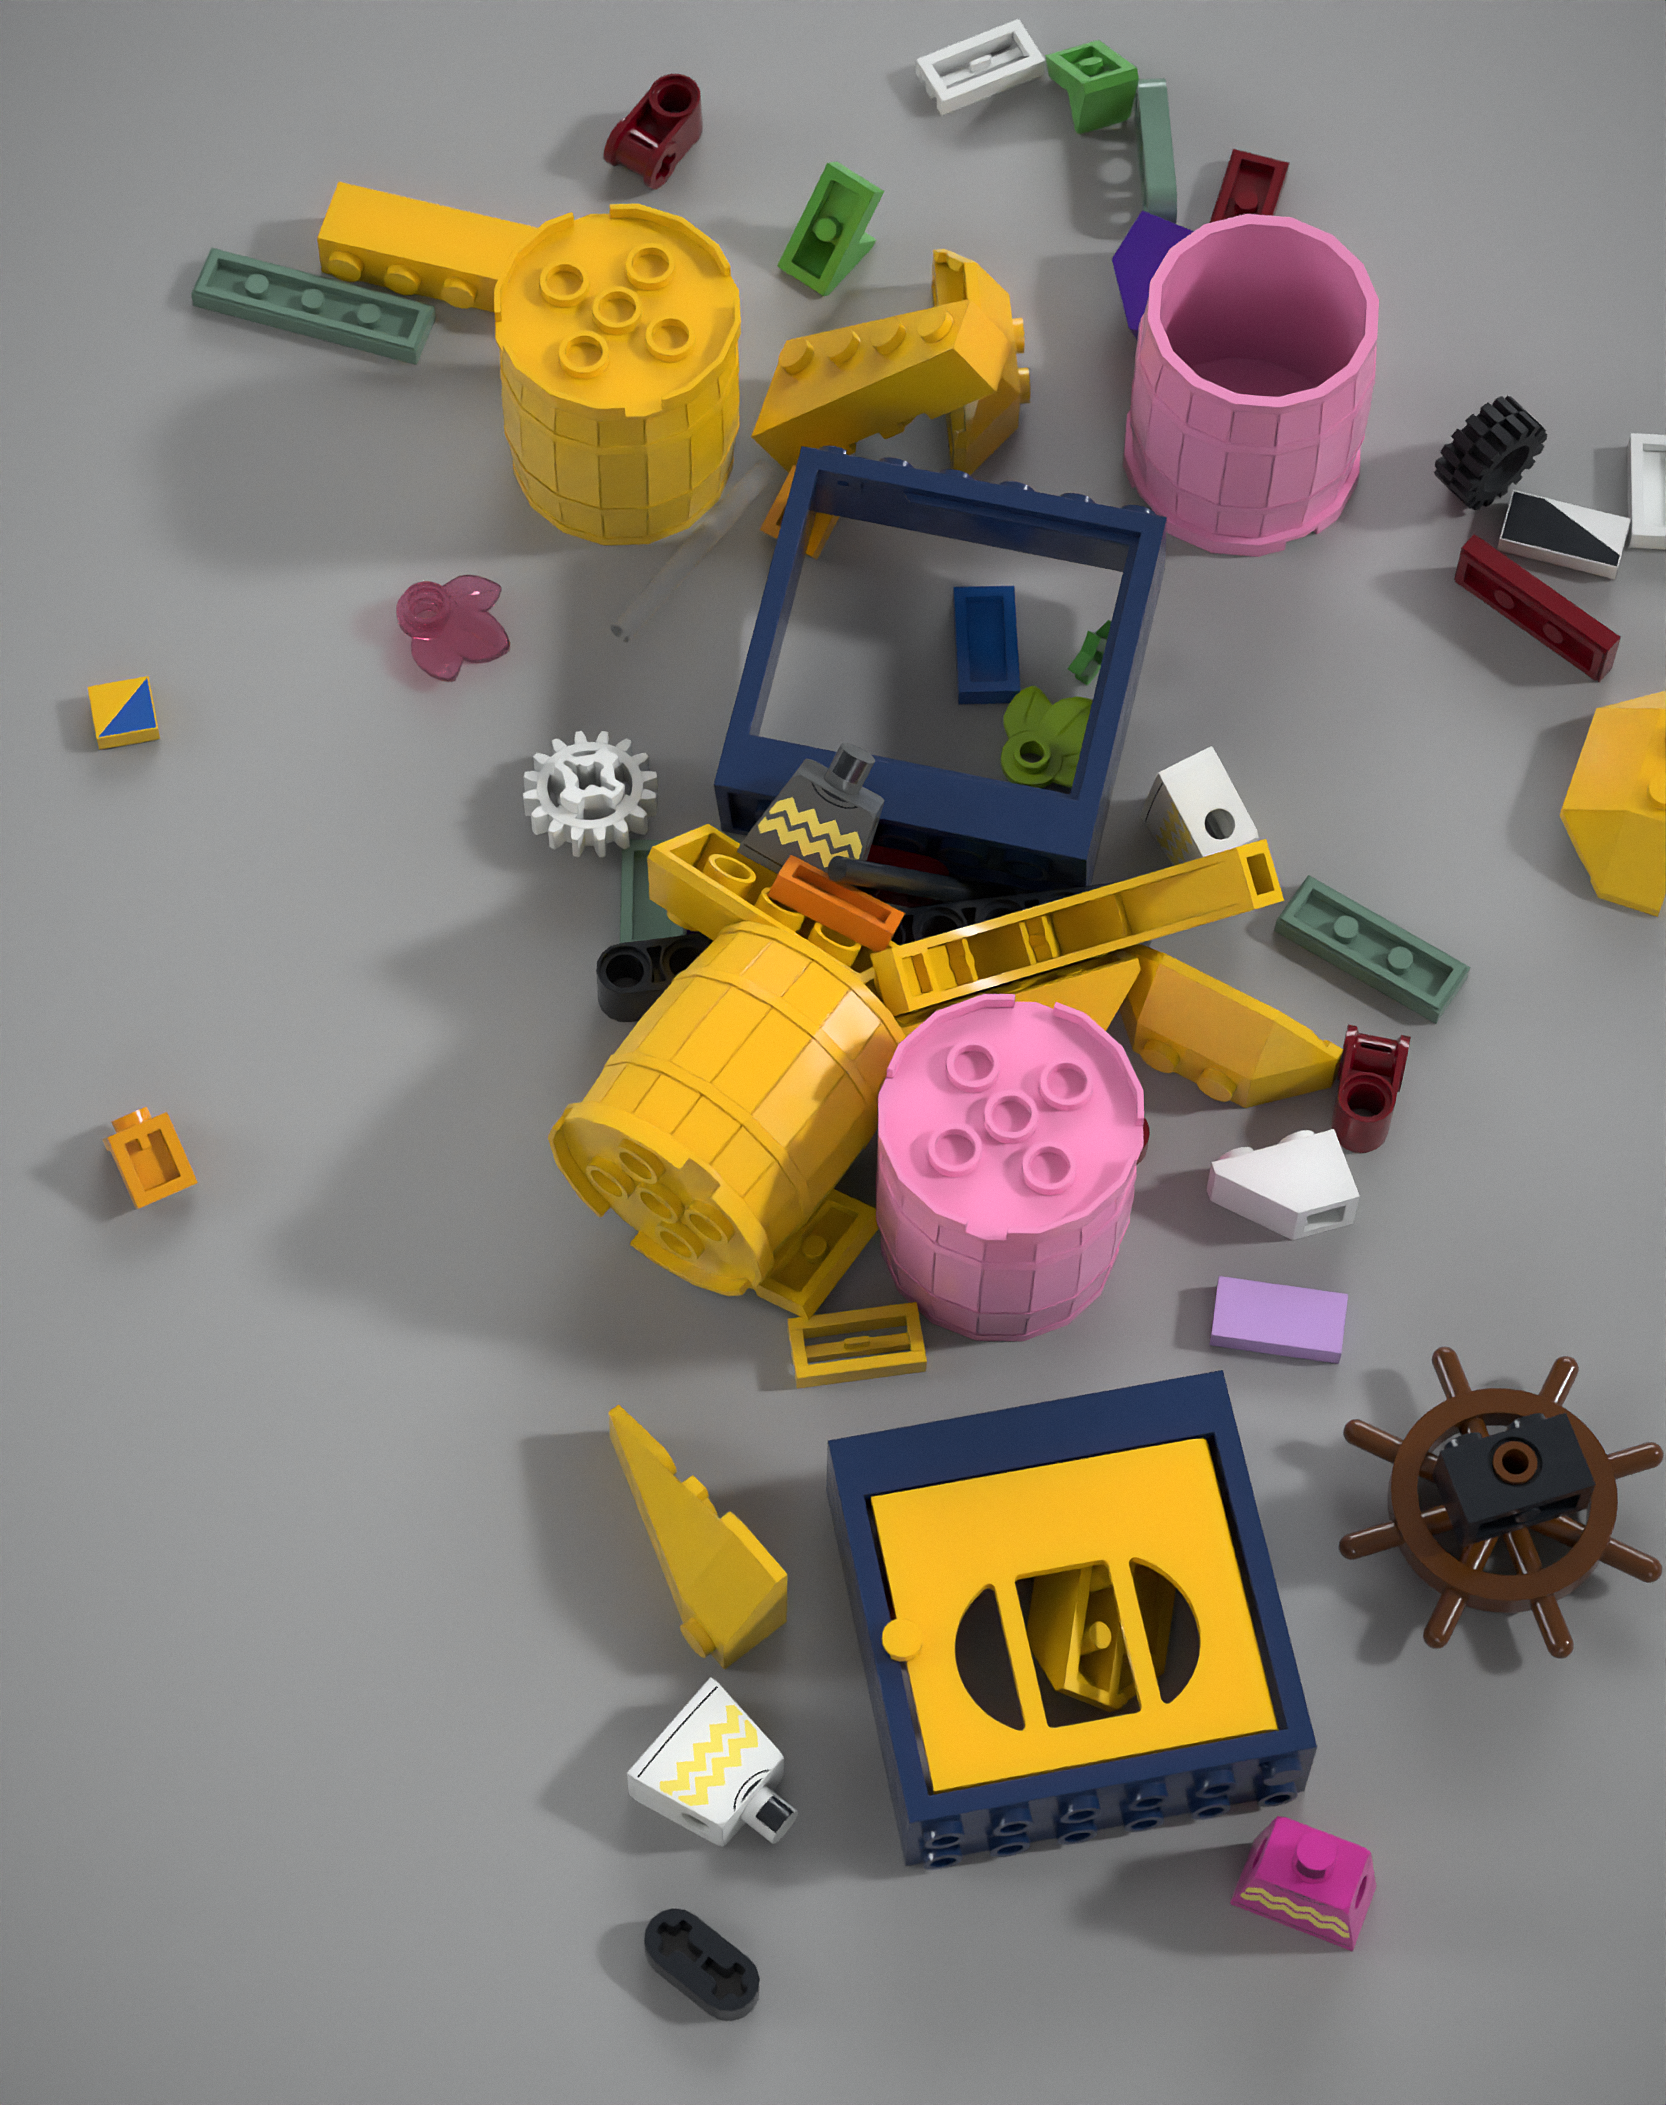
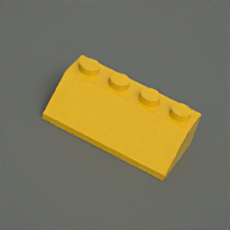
(712, 885)

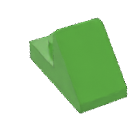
(1097, 82)
(832, 229)

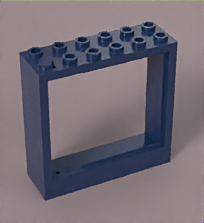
(966, 821)

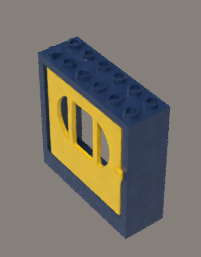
(1043, 1492)

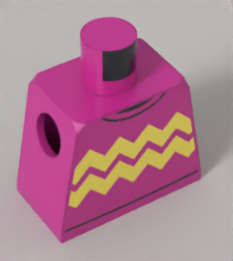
(1308, 1881)

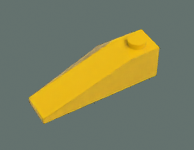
(715, 1567)

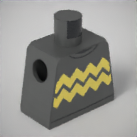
(819, 814)

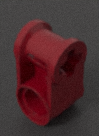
(651, 137)
(1369, 1080)

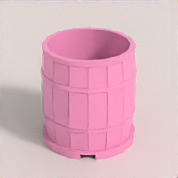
(1252, 384)
(1006, 1165)

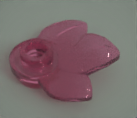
(460, 628)

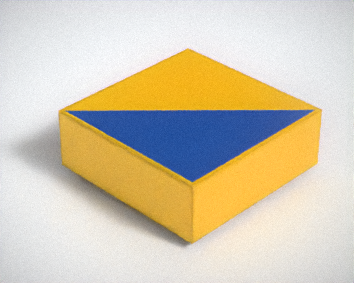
(123, 712)

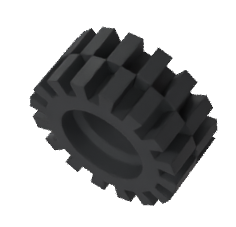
(1490, 452)

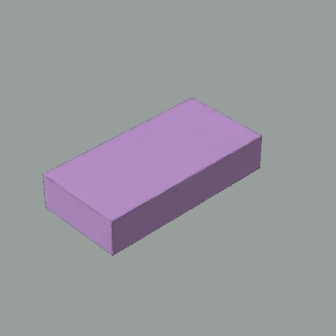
(1278, 1319)

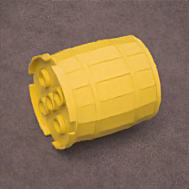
(619, 372)
(732, 1106)

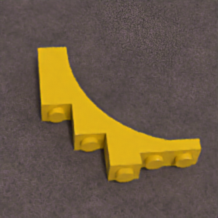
(1076, 928)

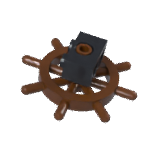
(1497, 1489)

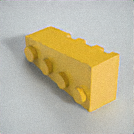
(878, 378)

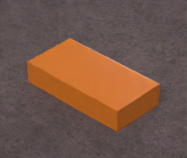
(835, 904)

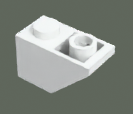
(1289, 1186)

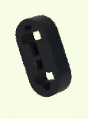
(691, 1976)

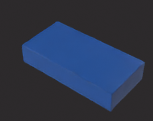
(986, 644)

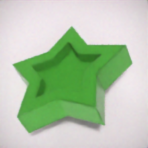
(1090, 657)

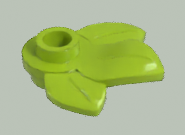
(1044, 730)

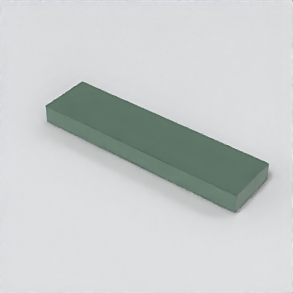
(313, 306)

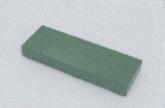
(1372, 949)

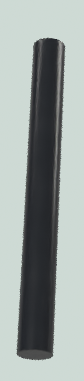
(911, 881)

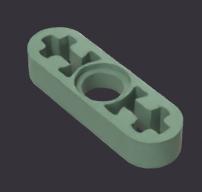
(1155, 149)

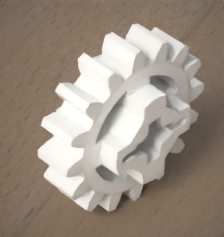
(590, 793)

